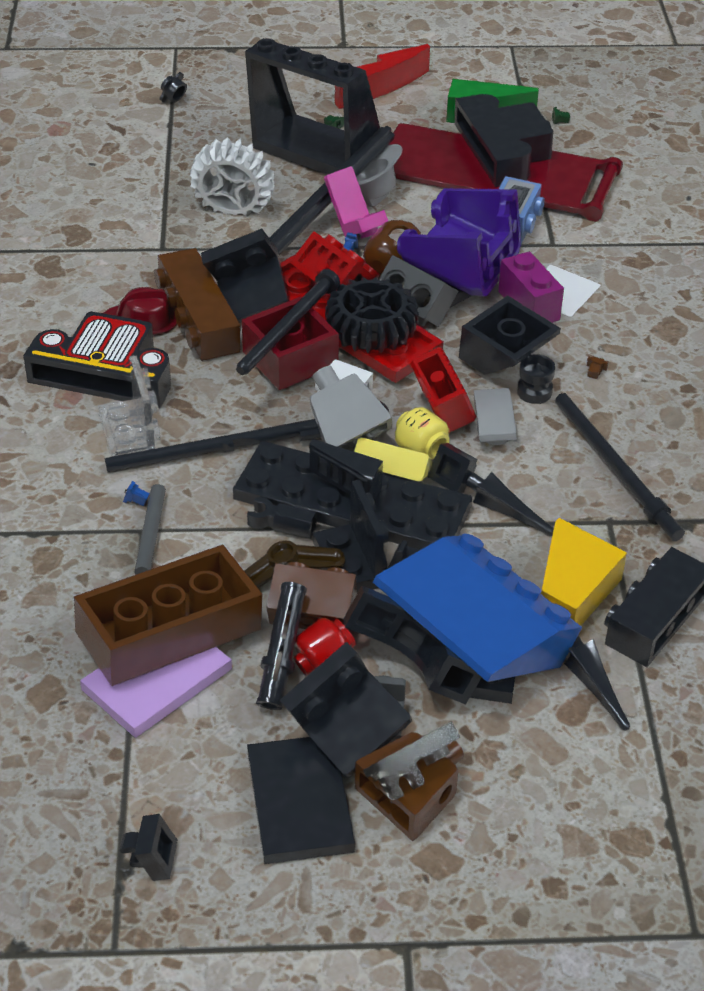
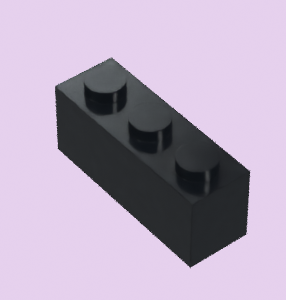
(656, 607)

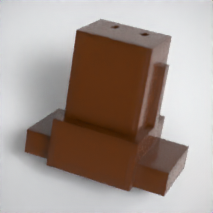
(596, 366)

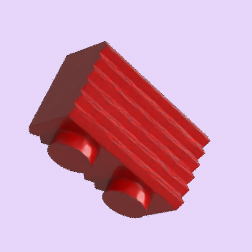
(443, 389)

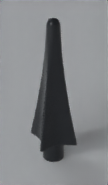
(496, 496)
(588, 667)

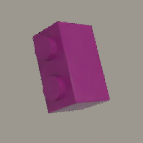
(531, 285)

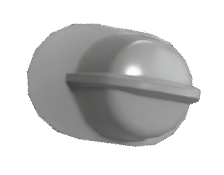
(379, 175)

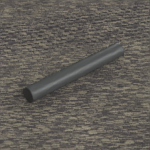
(150, 529)

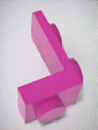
(351, 204)

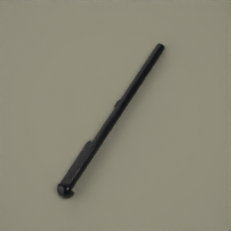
(305, 429)

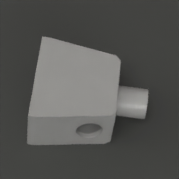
(346, 409)

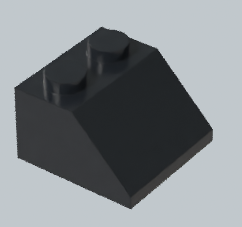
(504, 336)

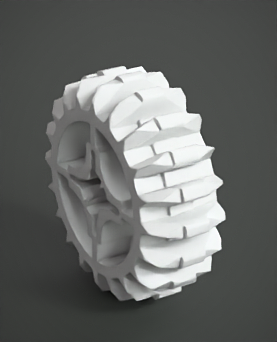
(235, 170)

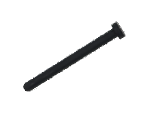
(326, 282)

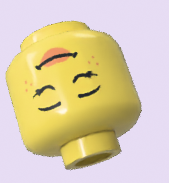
(421, 431)

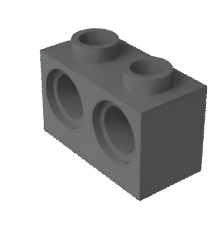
(421, 287)

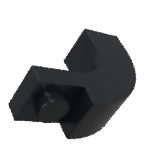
(387, 622)

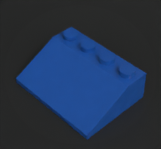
(481, 608)

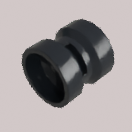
(536, 379)

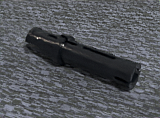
(272, 691)

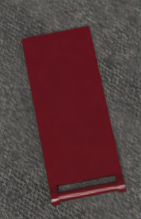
(448, 162)

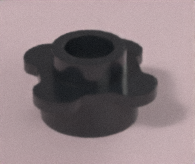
(173, 88)

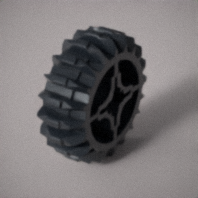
(372, 314)

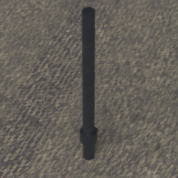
(654, 507)

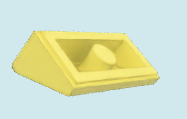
(396, 460)

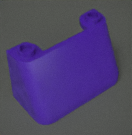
(468, 240)

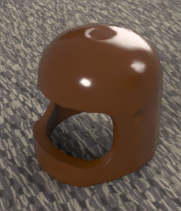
(382, 247)

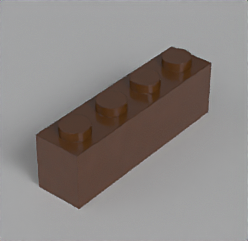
(198, 304)

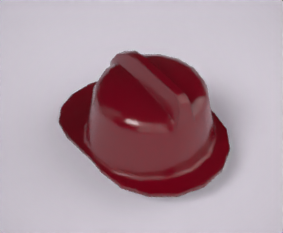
(146, 305)

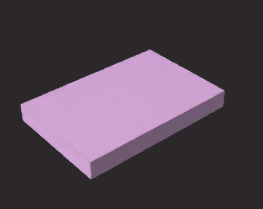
(154, 695)

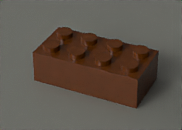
(167, 614)

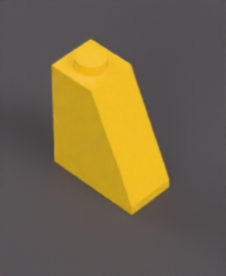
(580, 570)

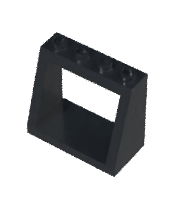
(295, 138)

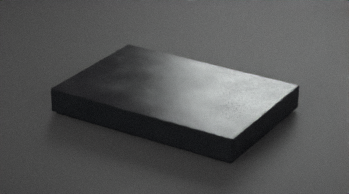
(298, 801)

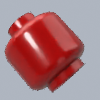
(319, 643)

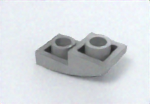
(494, 416)

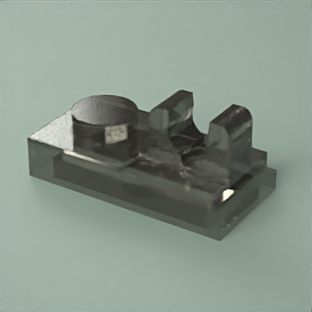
(403, 762)

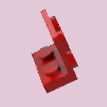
(327, 253)

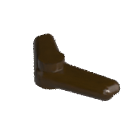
(286, 552)

